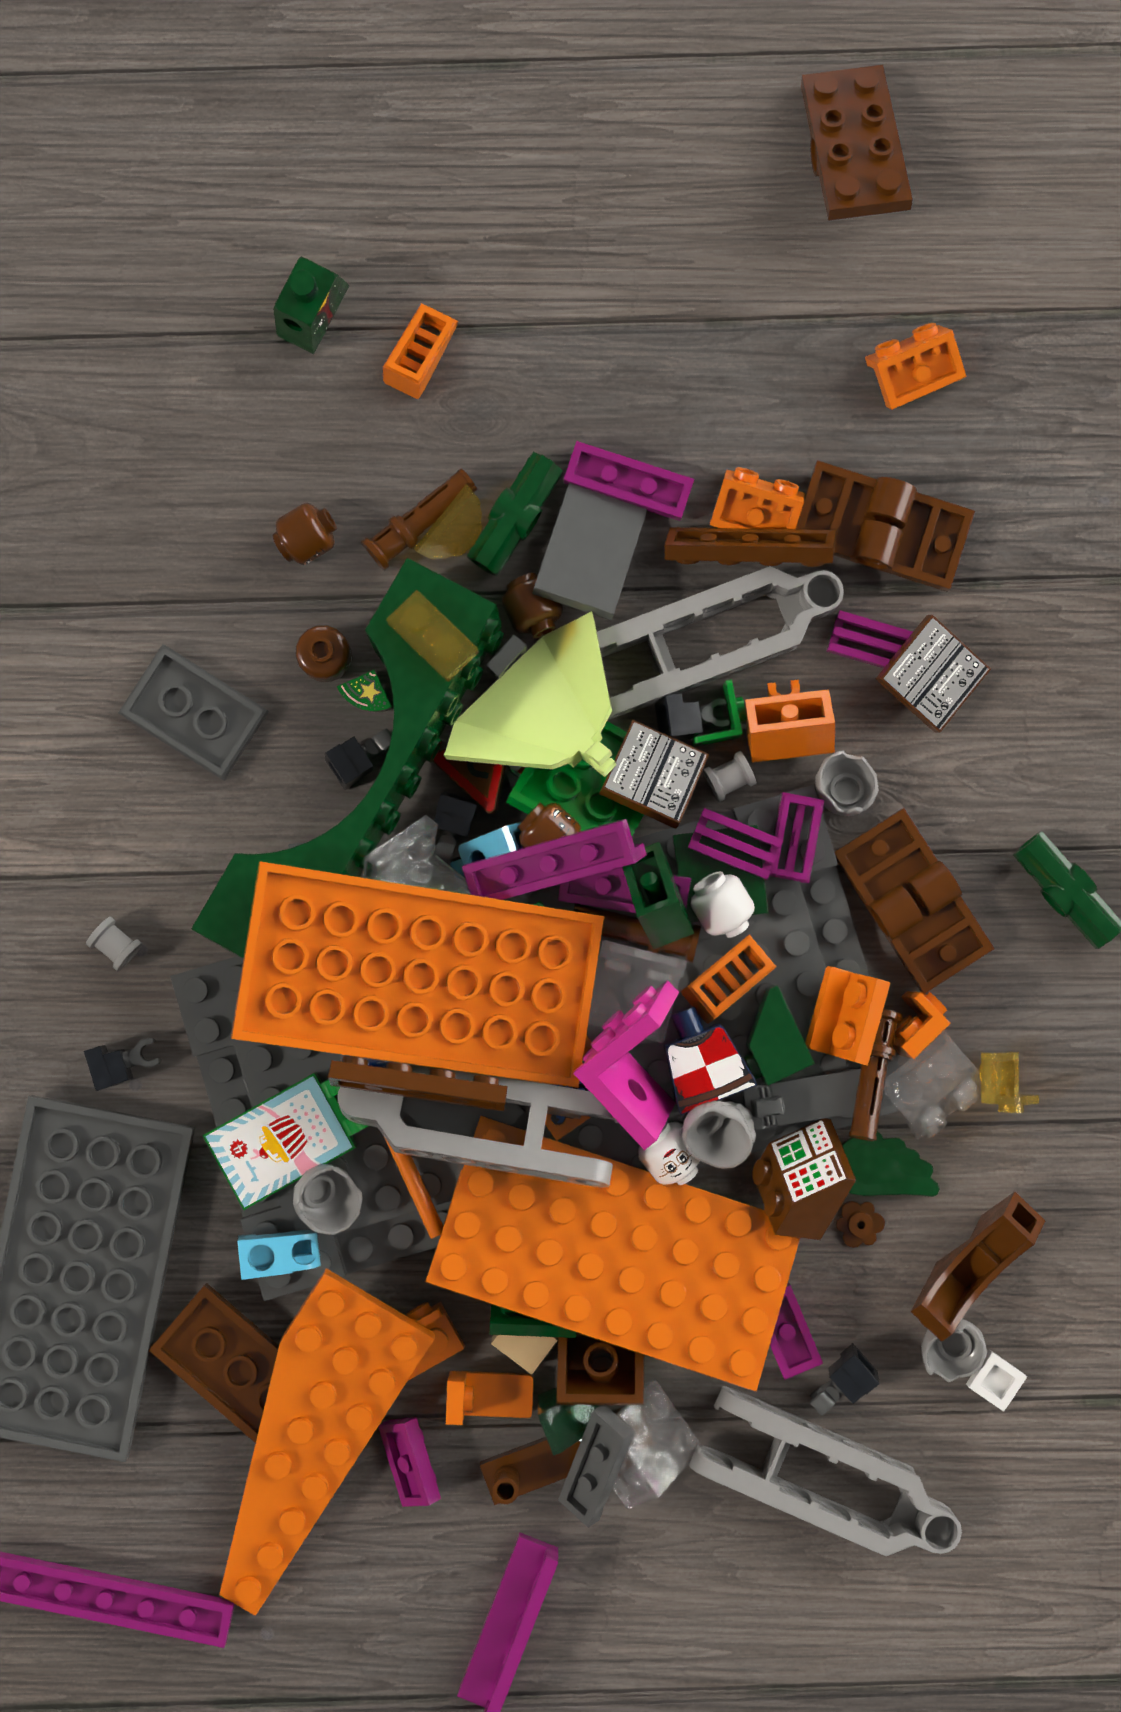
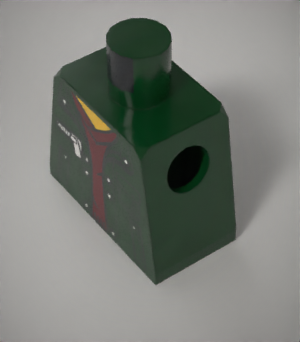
(310, 301)

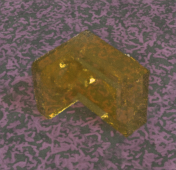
(1001, 1082)

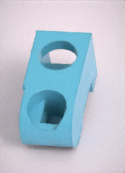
(277, 1253)

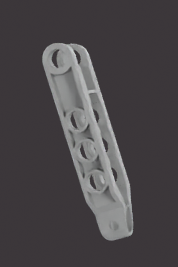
(799, 601)
(384, 1113)
(914, 1521)

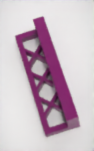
(553, 862)
(509, 1623)

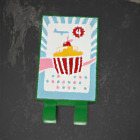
(282, 1139)

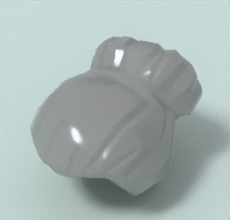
(719, 1133)

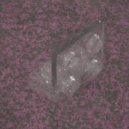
(412, 860)
(625, 973)
(933, 1086)
(658, 1449)

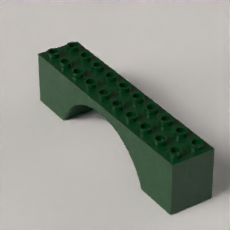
(421, 712)

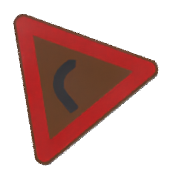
(479, 780)

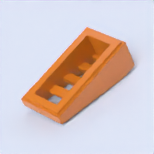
(408, 374)
(703, 1004)

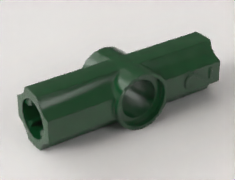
(515, 514)
(1068, 890)

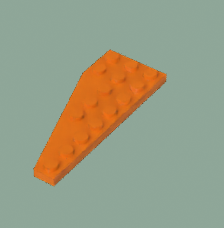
(324, 1402)

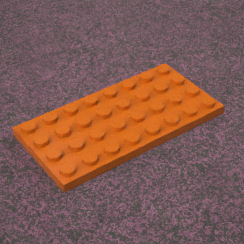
(417, 975)
(621, 1262)

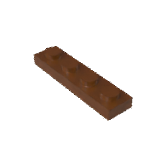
(739, 545)
(399, 1080)

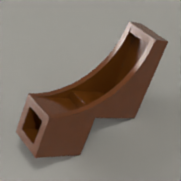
(967, 1271)

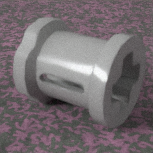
(729, 776)
(114, 943)

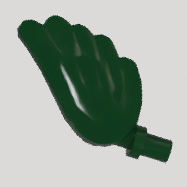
(888, 1168)

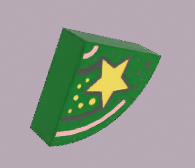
(366, 693)

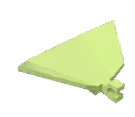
(543, 707)

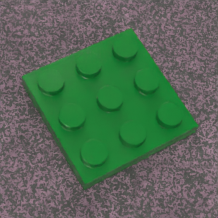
(575, 789)

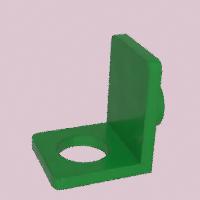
(736, 714)

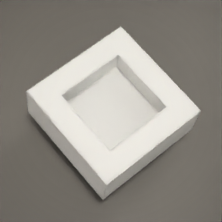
(997, 1381)

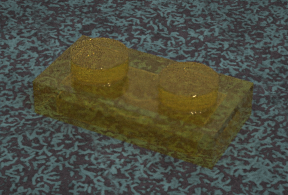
(432, 635)

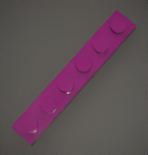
(115, 1600)

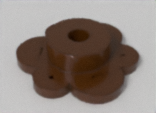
(852, 1214)

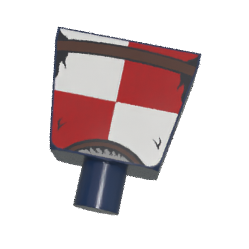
(703, 1063)

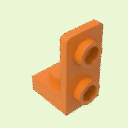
(488, 1395)

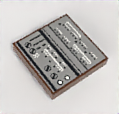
(933, 673)
(654, 774)

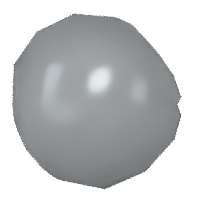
(846, 784)
(327, 1199)
(957, 1355)

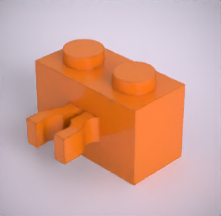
(790, 724)

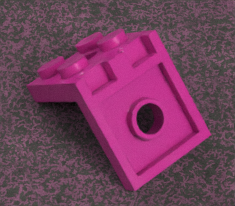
(617, 1076)

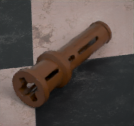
(405, 529)
(630, 930)
(872, 1079)

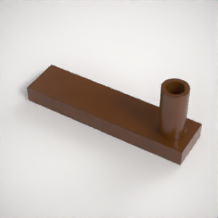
(526, 1469)

